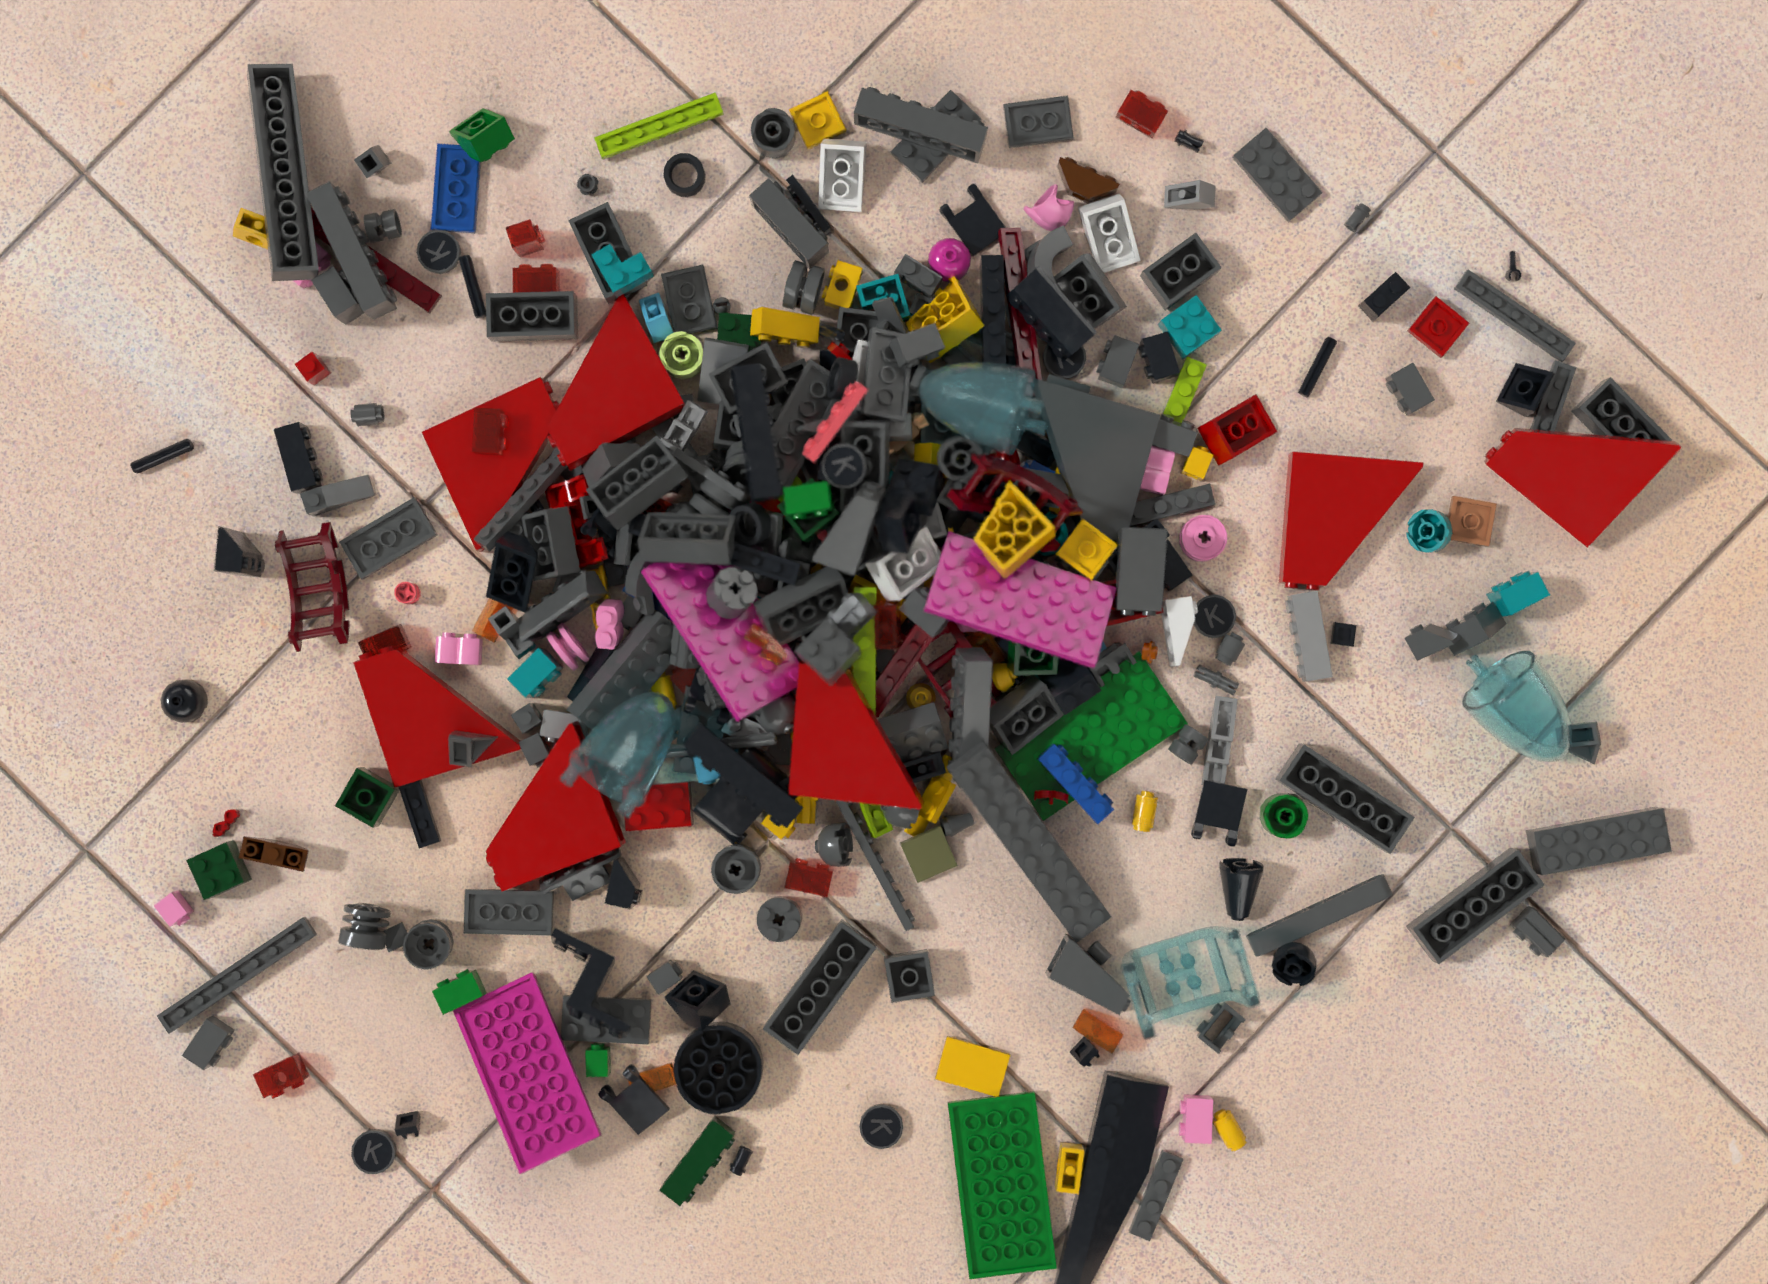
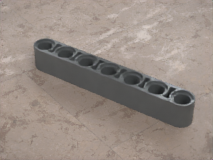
(1319, 915)

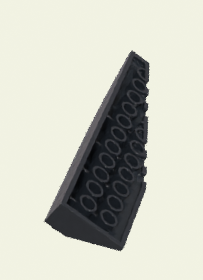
(1112, 1171)

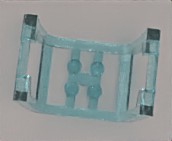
(1135, 975)

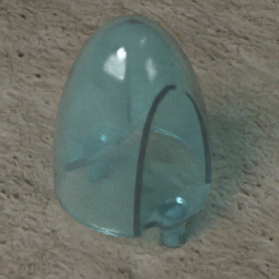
(984, 402)
(1520, 706)
(626, 750)

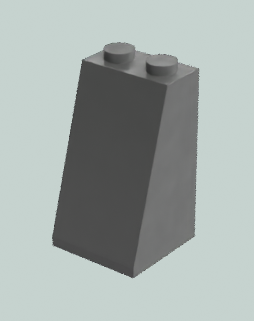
(851, 535)
(1140, 570)
(1083, 975)

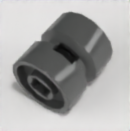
(390, 225)
(1184, 751)

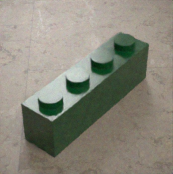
(697, 1160)

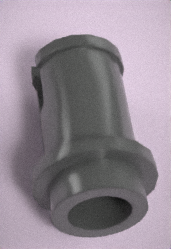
(1358, 216)

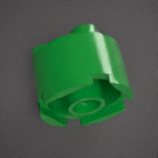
(1295, 819)

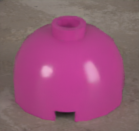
(949, 259)

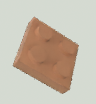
(1471, 520)

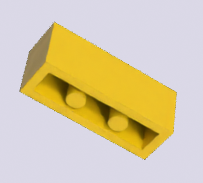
(785, 327)

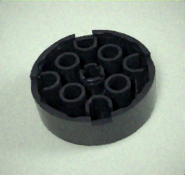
(716, 1091)

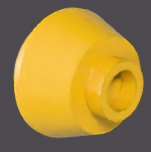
(1002, 676)
(921, 690)

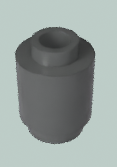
(367, 414)
(1230, 649)

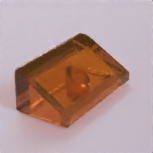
(483, 626)

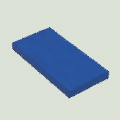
(455, 190)

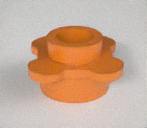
(1149, 651)

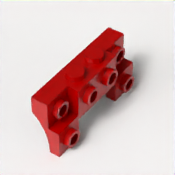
(568, 495)

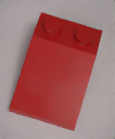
(1237, 430)

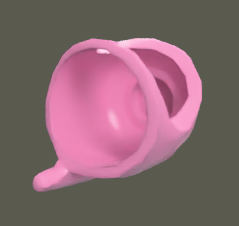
(1050, 211)

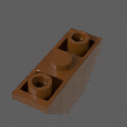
(1085, 182)
(274, 853)

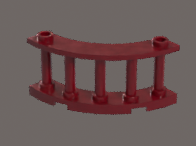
(978, 502)
(336, 585)
(961, 642)

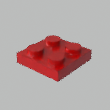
(1438, 327)

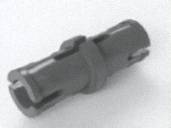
(1216, 679)

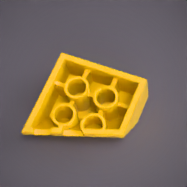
(952, 314)
(1013, 532)

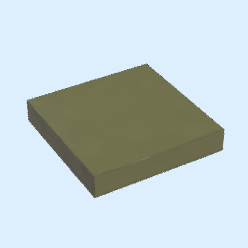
(928, 854)

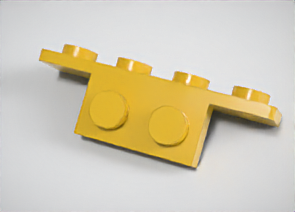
(935, 800)

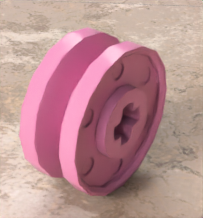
(1213, 531)
(567, 646)

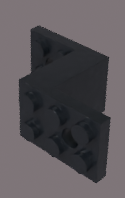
(590, 983)

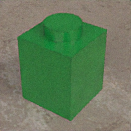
(598, 1060)

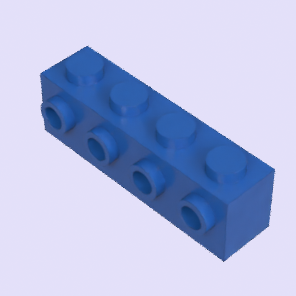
(1076, 785)

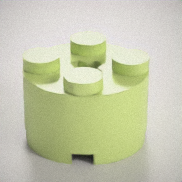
(671, 359)

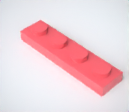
(829, 427)

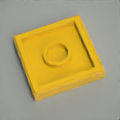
(817, 120)
(1087, 549)

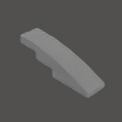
(684, 427)
(1220, 739)

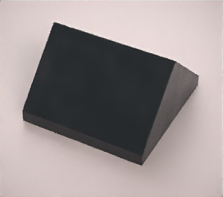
(1524, 389)

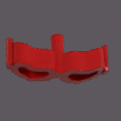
(1051, 794)
(230, 818)

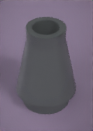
(956, 823)

